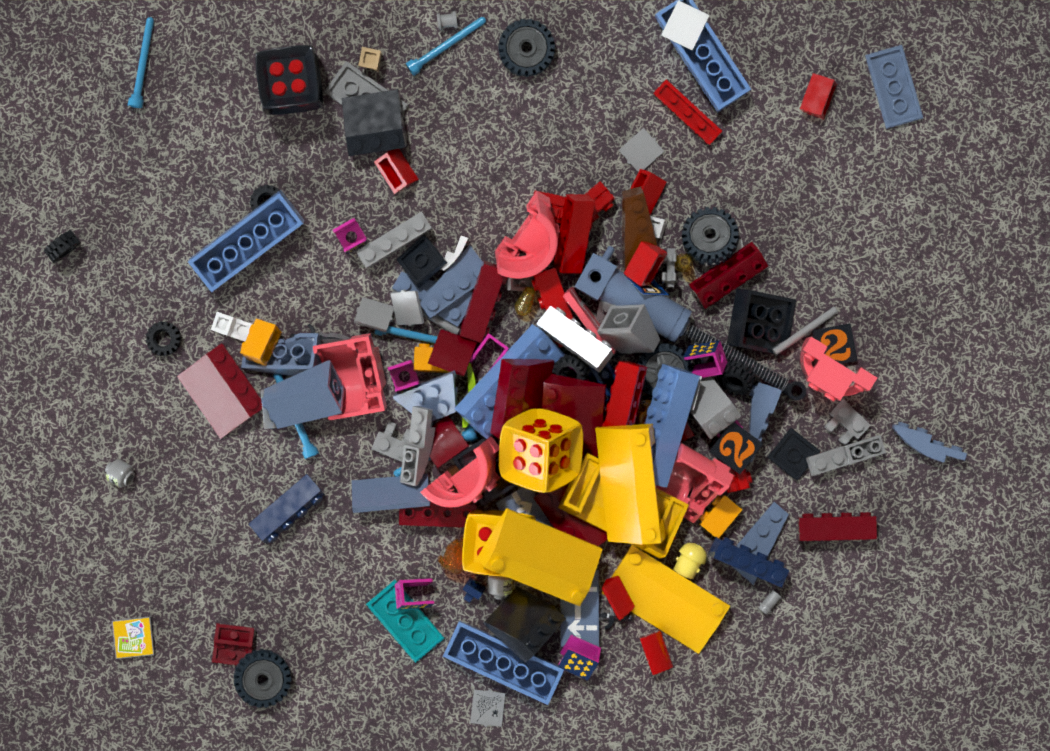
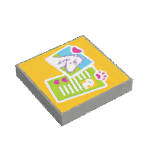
(133, 637)

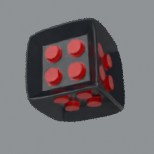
(289, 80)

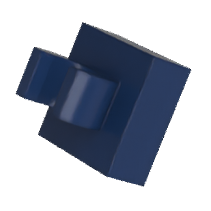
(473, 589)

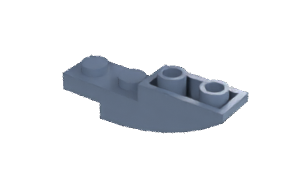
(920, 441)

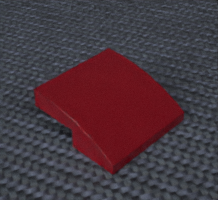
(452, 352)
(446, 442)
(232, 643)

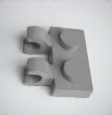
(669, 276)
(849, 419)
(389, 445)

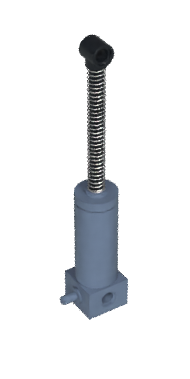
(667, 315)

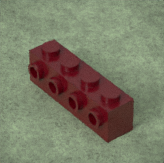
(728, 275)
(482, 302)
(436, 515)
(837, 527)

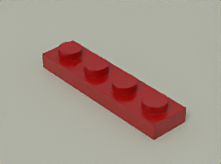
(687, 112)

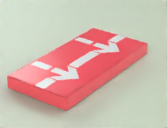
(583, 312)

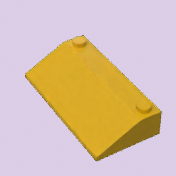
(629, 484)
(585, 501)
(541, 557)
(670, 599)

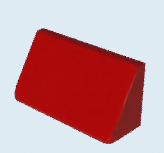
(618, 597)

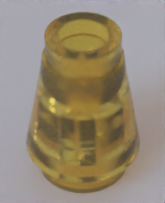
(681, 268)
(525, 302)

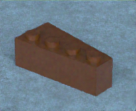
(635, 223)

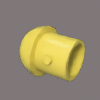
(690, 560)

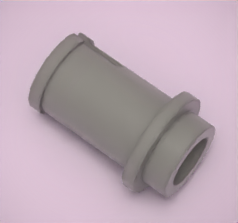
(769, 602)

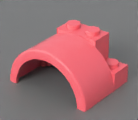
(535, 237)
(360, 372)
(829, 375)
(704, 475)
(469, 481)

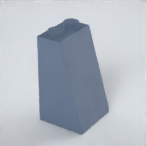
(305, 396)

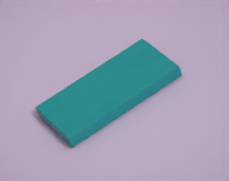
(408, 626)

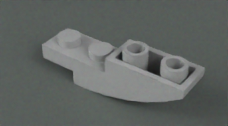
(419, 448)
(845, 455)

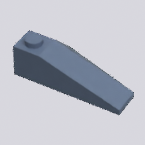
(289, 356)
(762, 405)

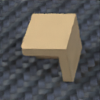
(370, 58)

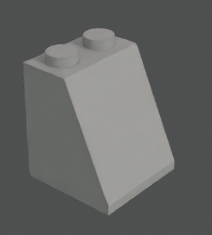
(629, 329)
(713, 408)

